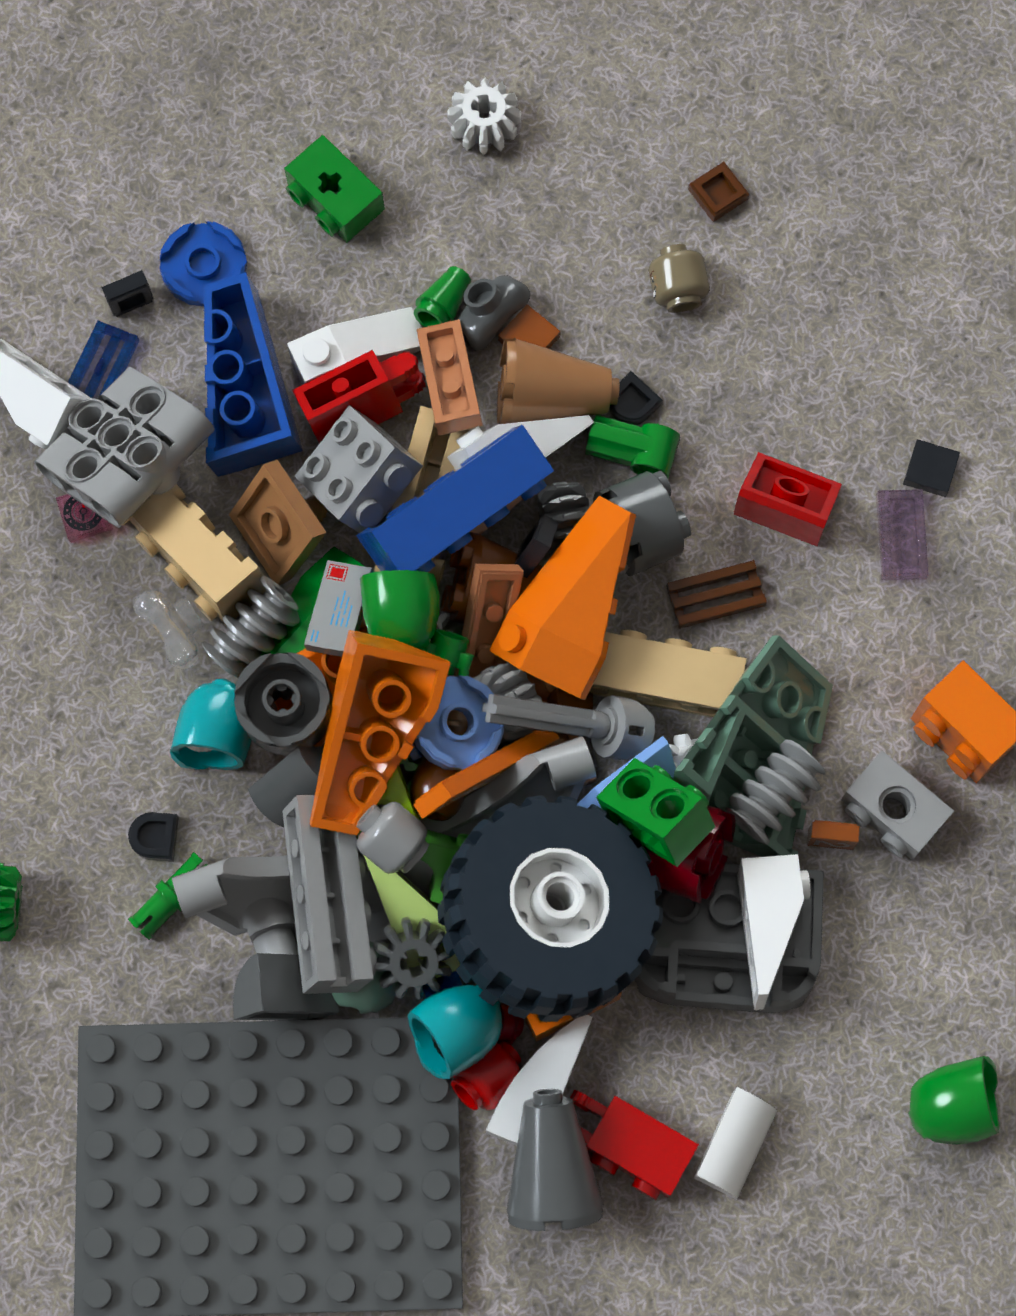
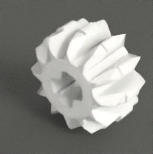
(484, 131)

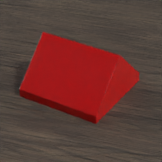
(787, 499)

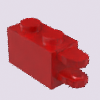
(365, 385)
(636, 1145)

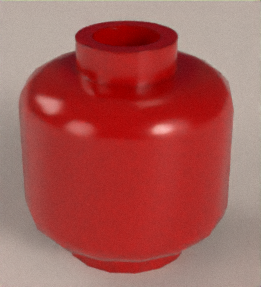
(488, 1079)

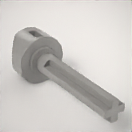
(605, 726)

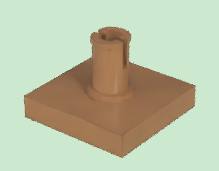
(279, 522)

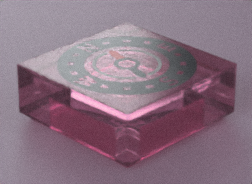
(80, 520)

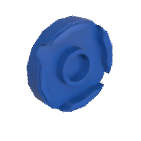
(188, 279)

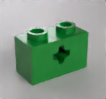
(325, 168)

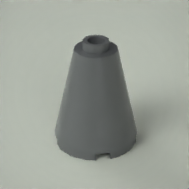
(552, 1168)

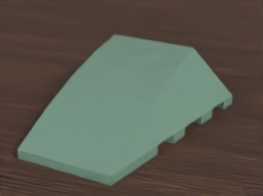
(771, 702)

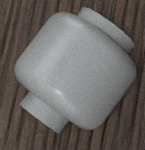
(392, 837)

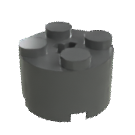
(657, 527)
(286, 677)

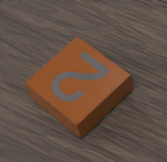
(833, 835)

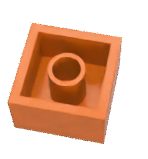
(966, 722)

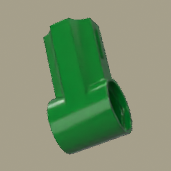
(641, 448)

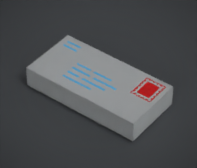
(336, 608)

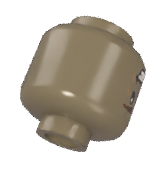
(679, 278)

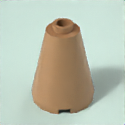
(550, 385)

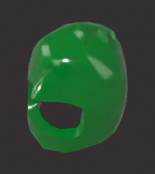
(401, 605)
(956, 1102)

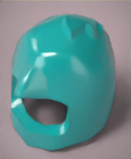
(210, 722)
(460, 1024)

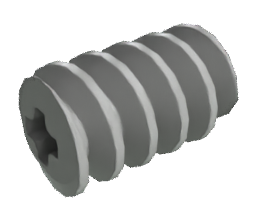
(254, 629)
(775, 790)

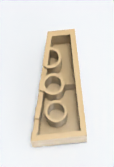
(196, 553)

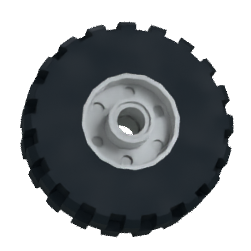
(550, 908)

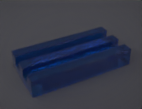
(120, 365)

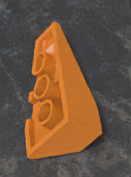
(565, 610)
(376, 713)

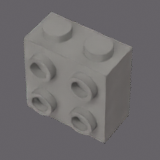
(358, 470)

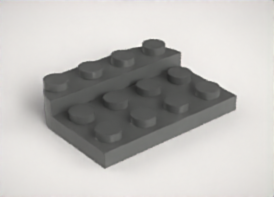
(705, 958)

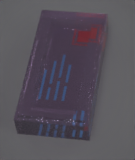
(902, 534)

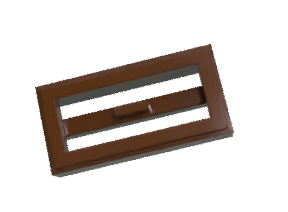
(704, 579)

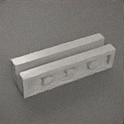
(327, 904)

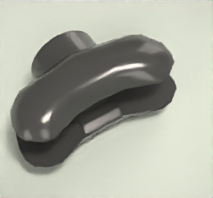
(490, 307)

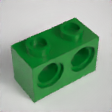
(657, 810)

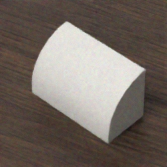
(735, 1143)

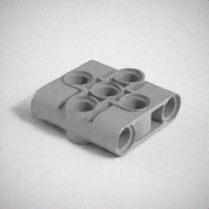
(124, 446)

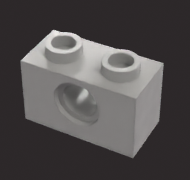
(888, 780)

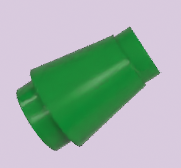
(442, 298)

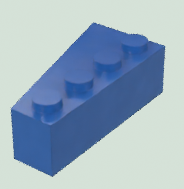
(243, 381)
(458, 504)

